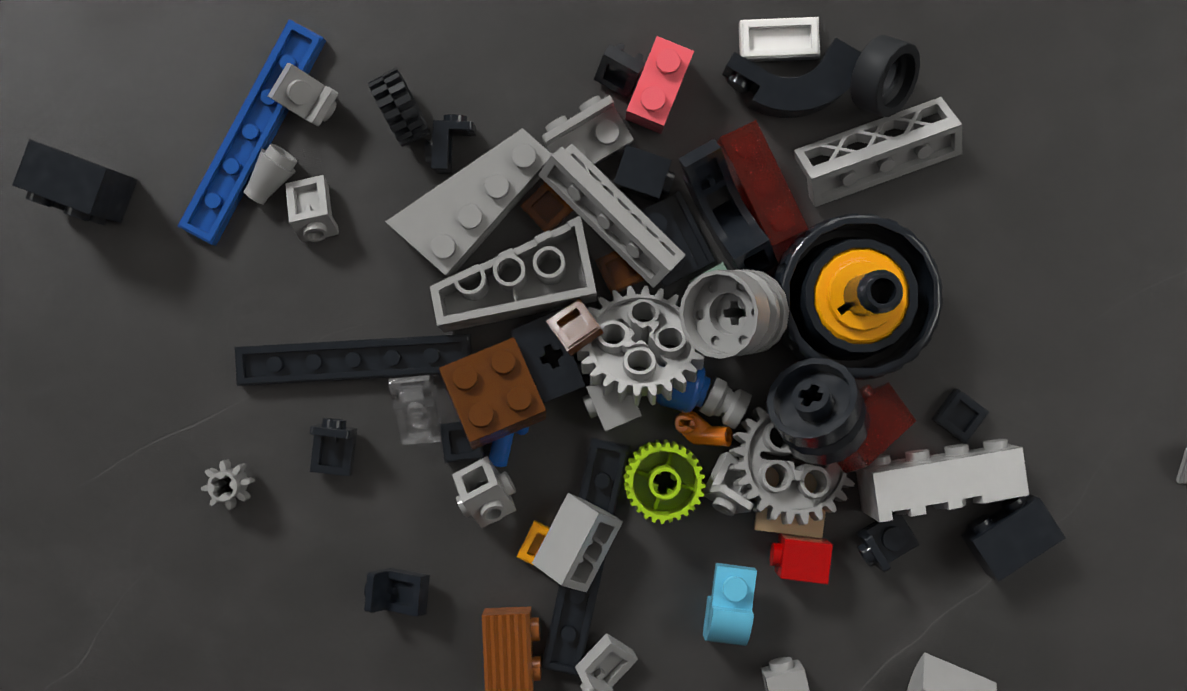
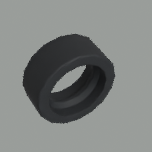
(885, 75)

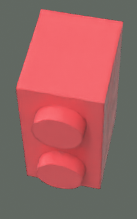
(659, 84)

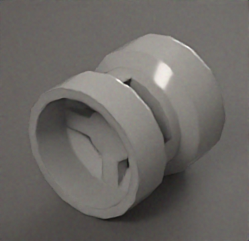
(725, 403)

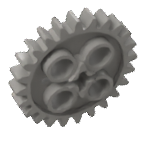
(640, 346)
(790, 494)

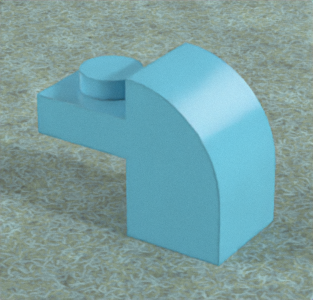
(730, 605)

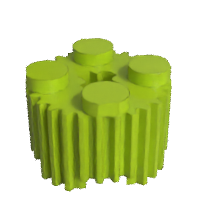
(675, 499)

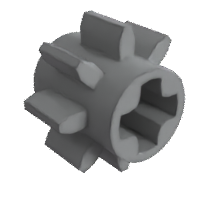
(238, 483)

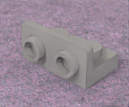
(594, 131)

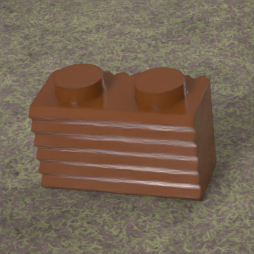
(509, 649)

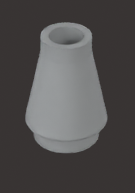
(270, 172)

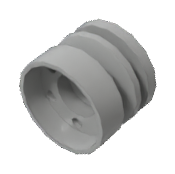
(714, 316)

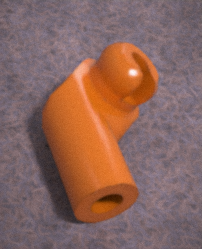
(701, 432)

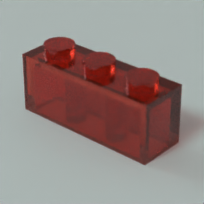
(761, 183)

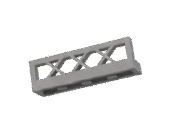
(884, 156)
(611, 214)

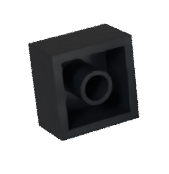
(73, 184)

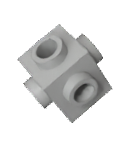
(484, 492)

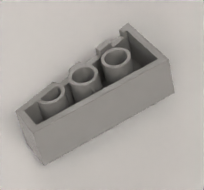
(469, 205)
(519, 281)

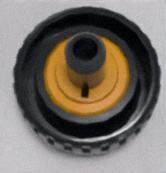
(859, 294)

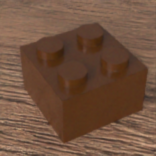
(493, 393)

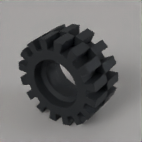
(399, 107)

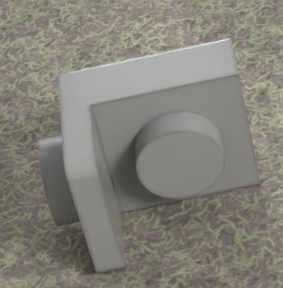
(304, 95)
(310, 209)

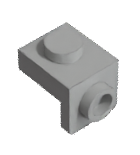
(721, 490)
(605, 664)

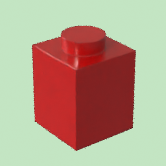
(802, 558)

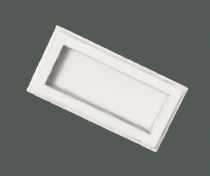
(779, 39)

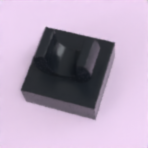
(619, 70)

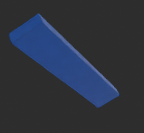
(250, 132)

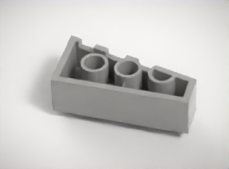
(942, 479)

